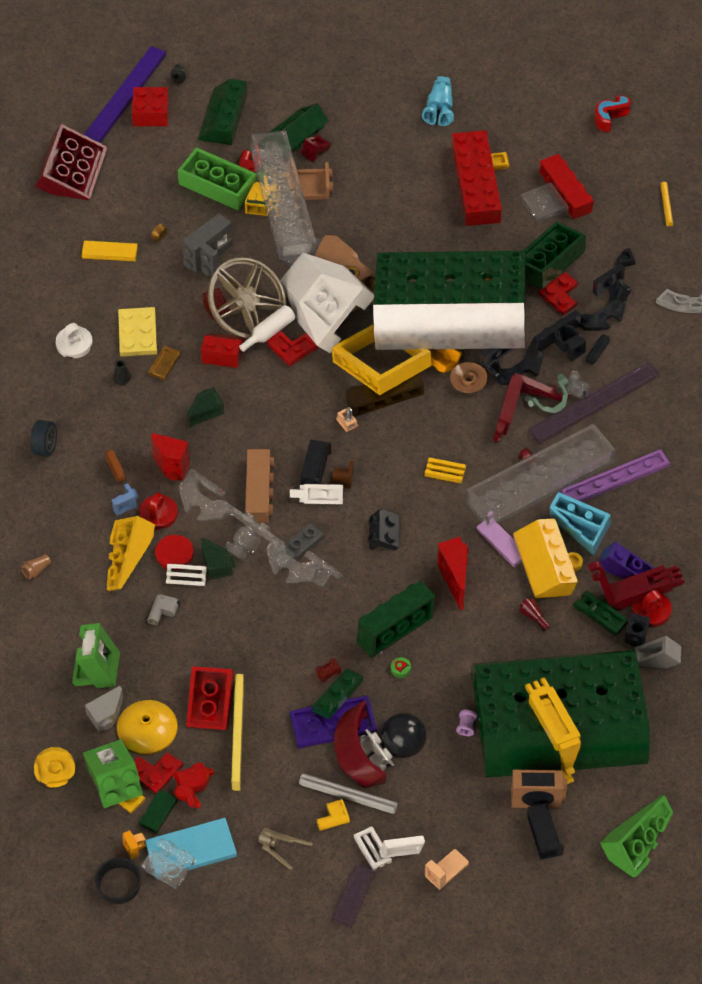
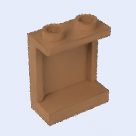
(316, 182)

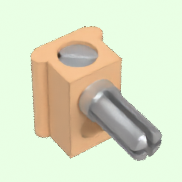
(346, 419)

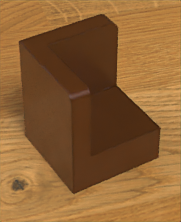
(343, 476)

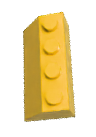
(545, 559)

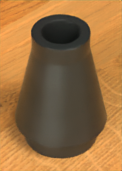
(121, 373)

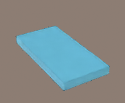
(205, 842)

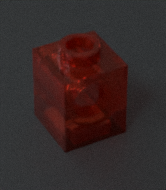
(219, 300)

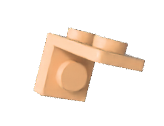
(446, 869)

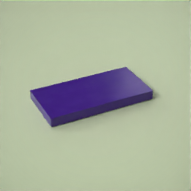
(315, 729)

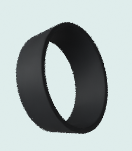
(118, 863)

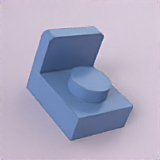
(125, 502)

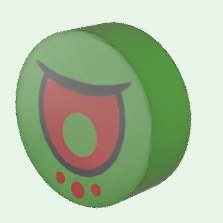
(400, 667)

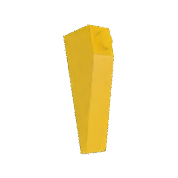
(129, 541)

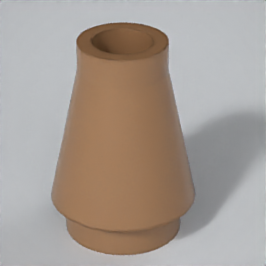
(34, 567)

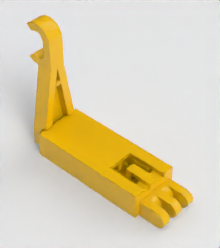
(556, 724)

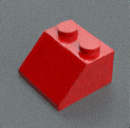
(221, 350)
(171, 456)

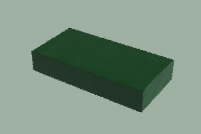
(158, 811)

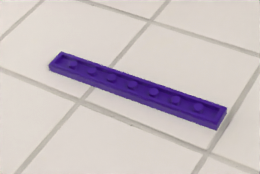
(124, 94)

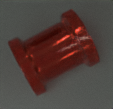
(328, 670)

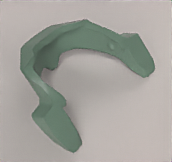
(562, 381)

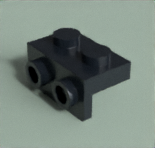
(384, 530)

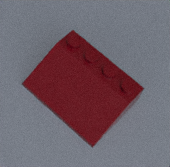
(71, 164)

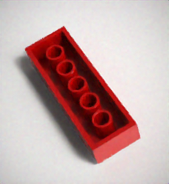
(476, 178)

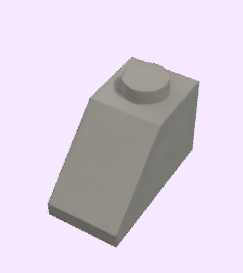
(659, 653)
(105, 709)

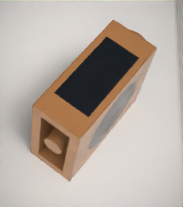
(538, 787)

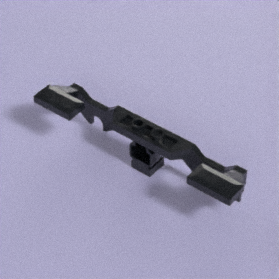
(564, 331)

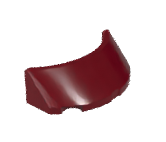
(349, 750)

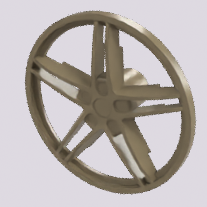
(244, 297)

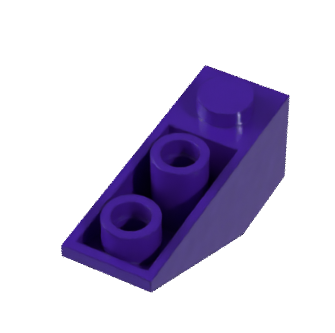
(622, 562)

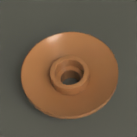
(468, 371)

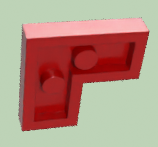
(556, 293)
(291, 351)
(157, 776)

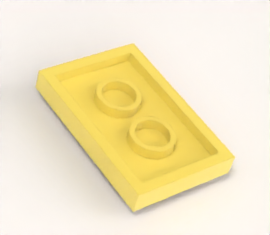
(137, 331)

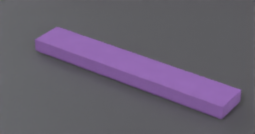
(617, 476)

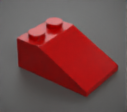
(452, 564)
(210, 697)

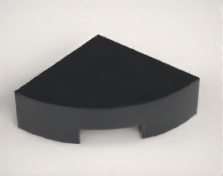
(626, 258)

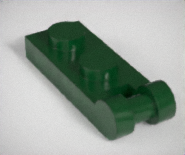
(601, 613)

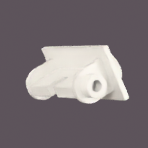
(372, 743)

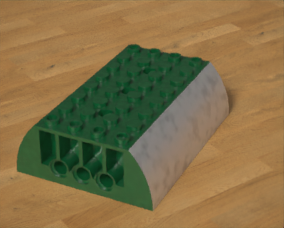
(450, 313)

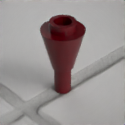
(531, 610)

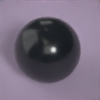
(403, 735)

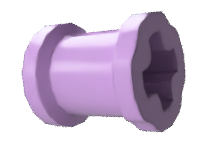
(466, 723)

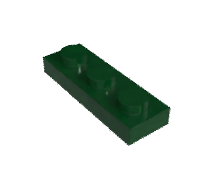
(337, 693)

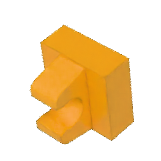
(133, 843)

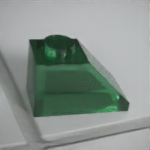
(205, 407)
(217, 559)

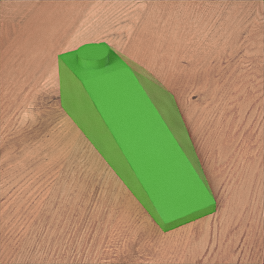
(633, 839)

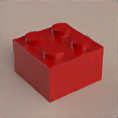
(150, 106)

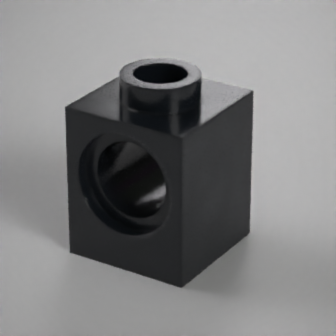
(637, 623)

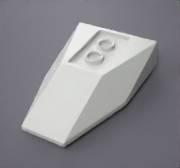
(323, 297)

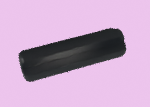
(597, 349)

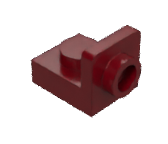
(313, 146)

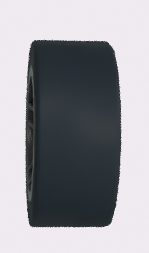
(43, 438)

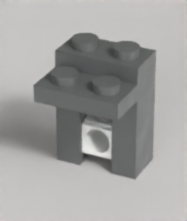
(206, 244)

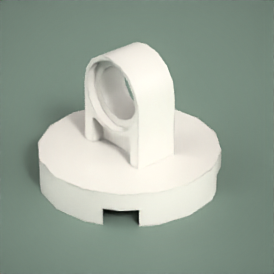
(74, 341)

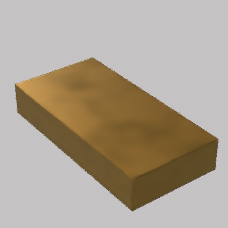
(164, 363)

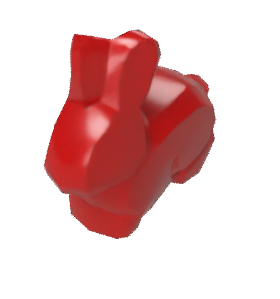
(191, 782)

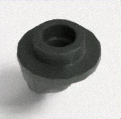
(178, 74)

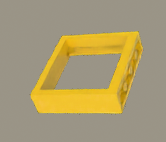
(378, 383)

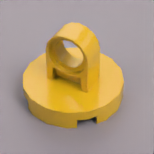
(54, 766)

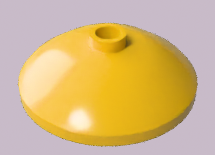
(147, 736)

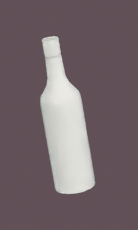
(269, 327)

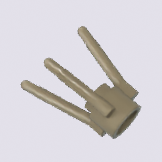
(271, 839)

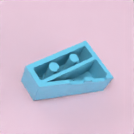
(580, 521)

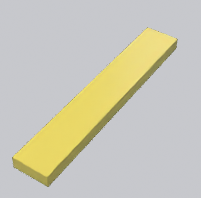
(237, 732)

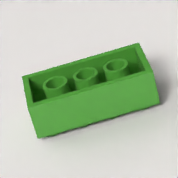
(216, 178)

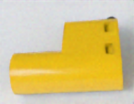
(337, 815)

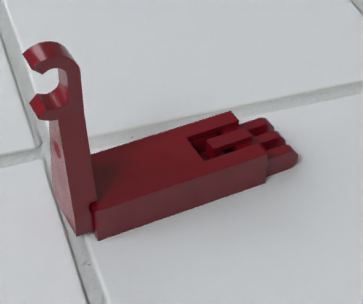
(526, 385)
(635, 588)

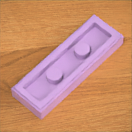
(501, 542)

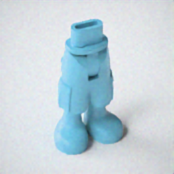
(440, 99)

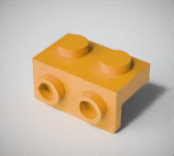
(445, 359)

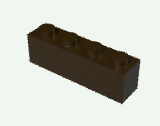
(365, 400)

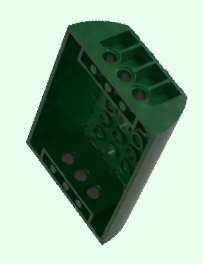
(609, 725)

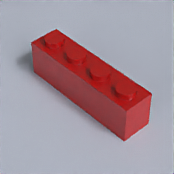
(557, 172)

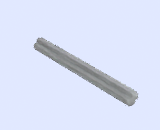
(348, 793)

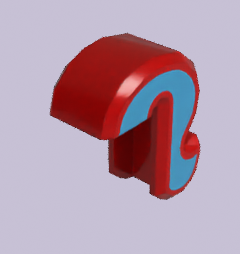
(609, 109)

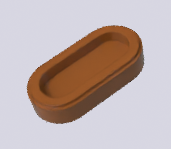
(114, 465)

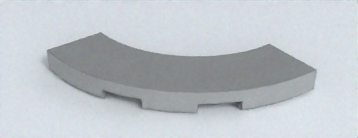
(680, 302)

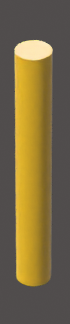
(666, 204)

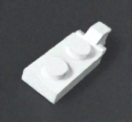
(319, 493)

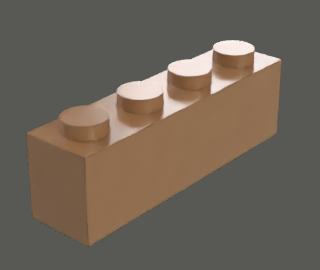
(258, 484)

